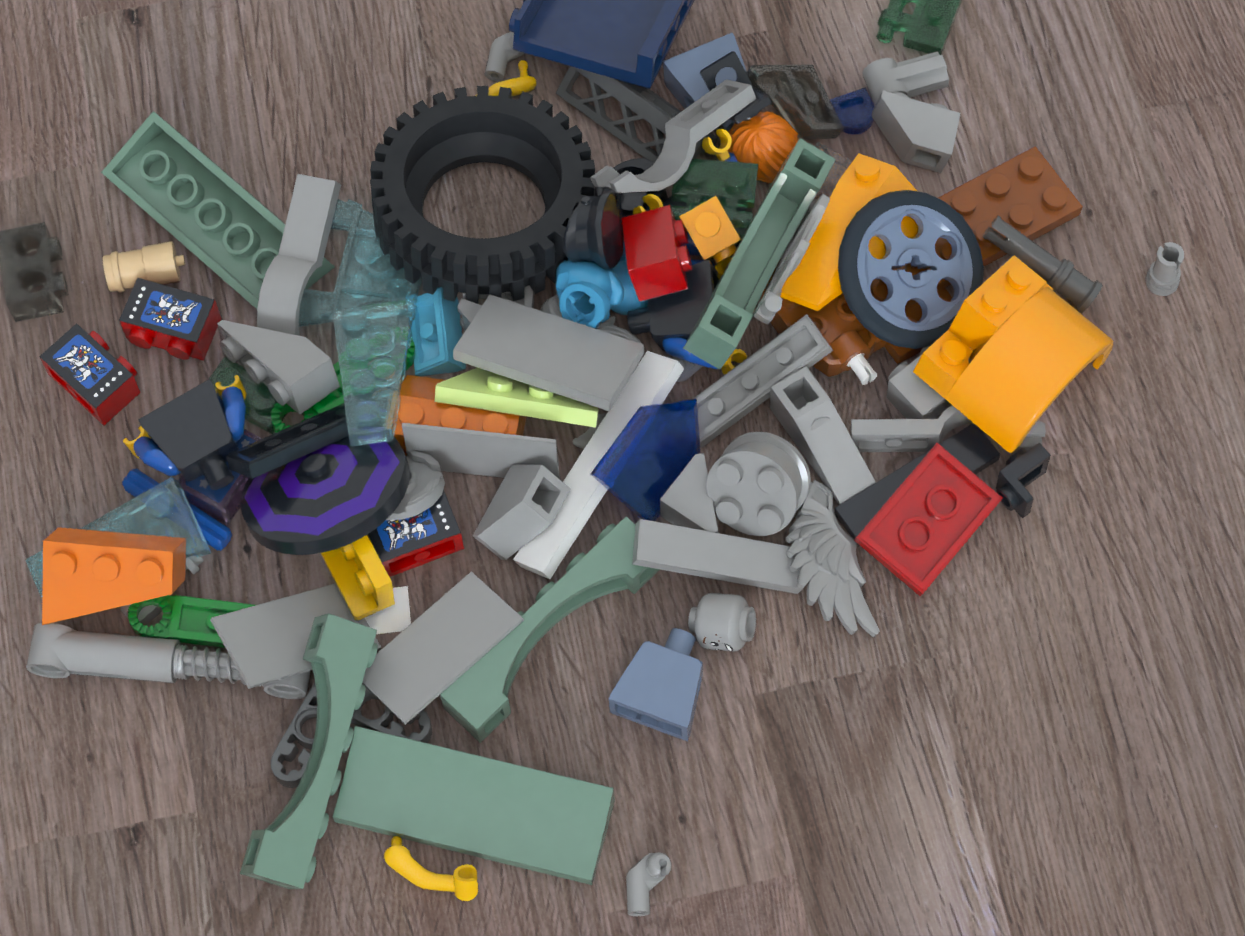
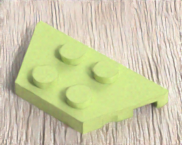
(502, 394)

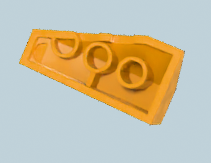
(817, 275)

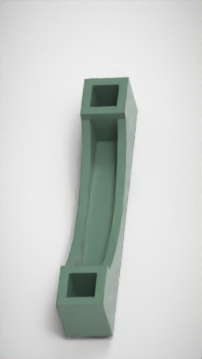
(758, 254)
(339, 658)
(481, 694)

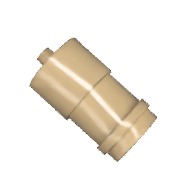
(152, 263)

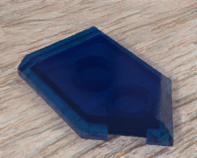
(650, 455)

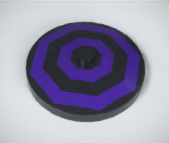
(326, 497)

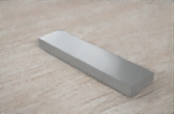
(752, 380)
(714, 556)

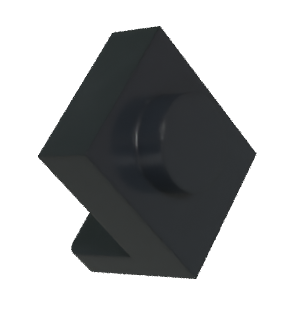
(1019, 472)

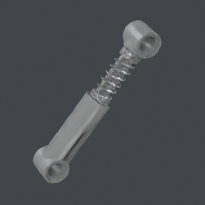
(63, 651)

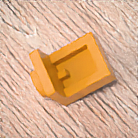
(711, 230)

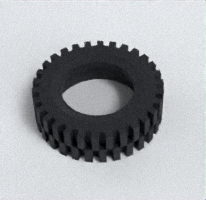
(468, 133)

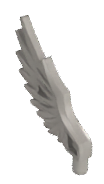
(828, 562)

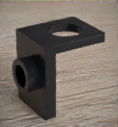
(731, 60)

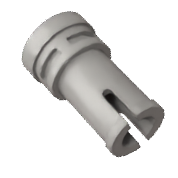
(1165, 271)

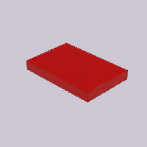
(928, 519)

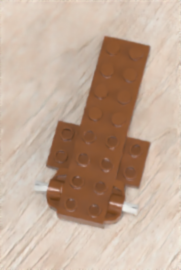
(1020, 191)

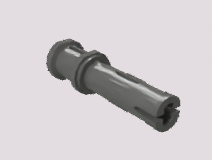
(1057, 273)

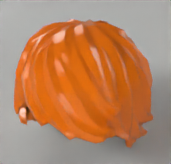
(763, 141)

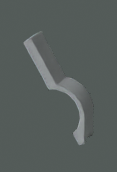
(681, 139)
(299, 253)
(919, 434)

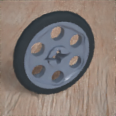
(859, 268)

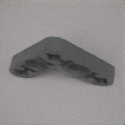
(287, 750)

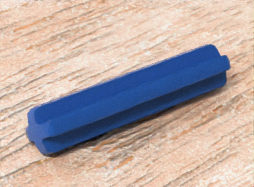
(214, 532)

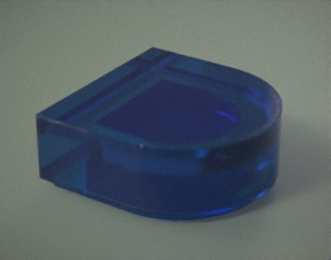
(854, 111)

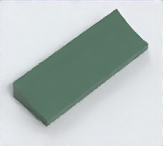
(201, 206)
(474, 805)

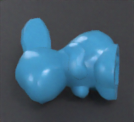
(590, 292)

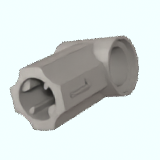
(908, 76)

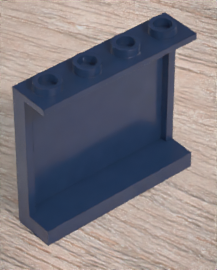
(601, 36)

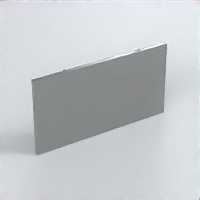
(479, 450)
(272, 637)
(439, 647)

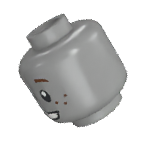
(722, 622)

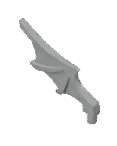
(792, 256)

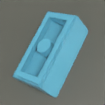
(436, 334)

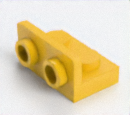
(360, 577)

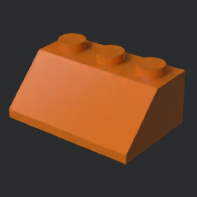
(419, 408)

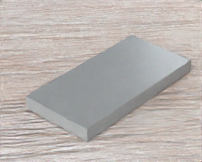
(549, 352)

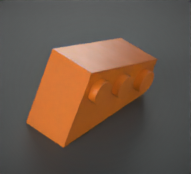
(107, 570)

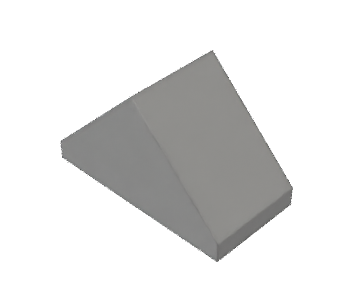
(687, 498)

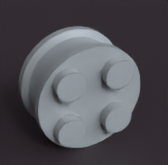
(758, 483)

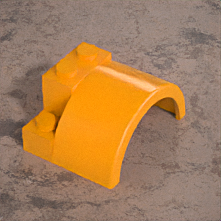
(1021, 351)

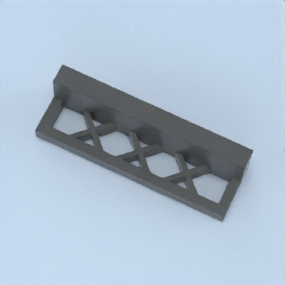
(631, 97)

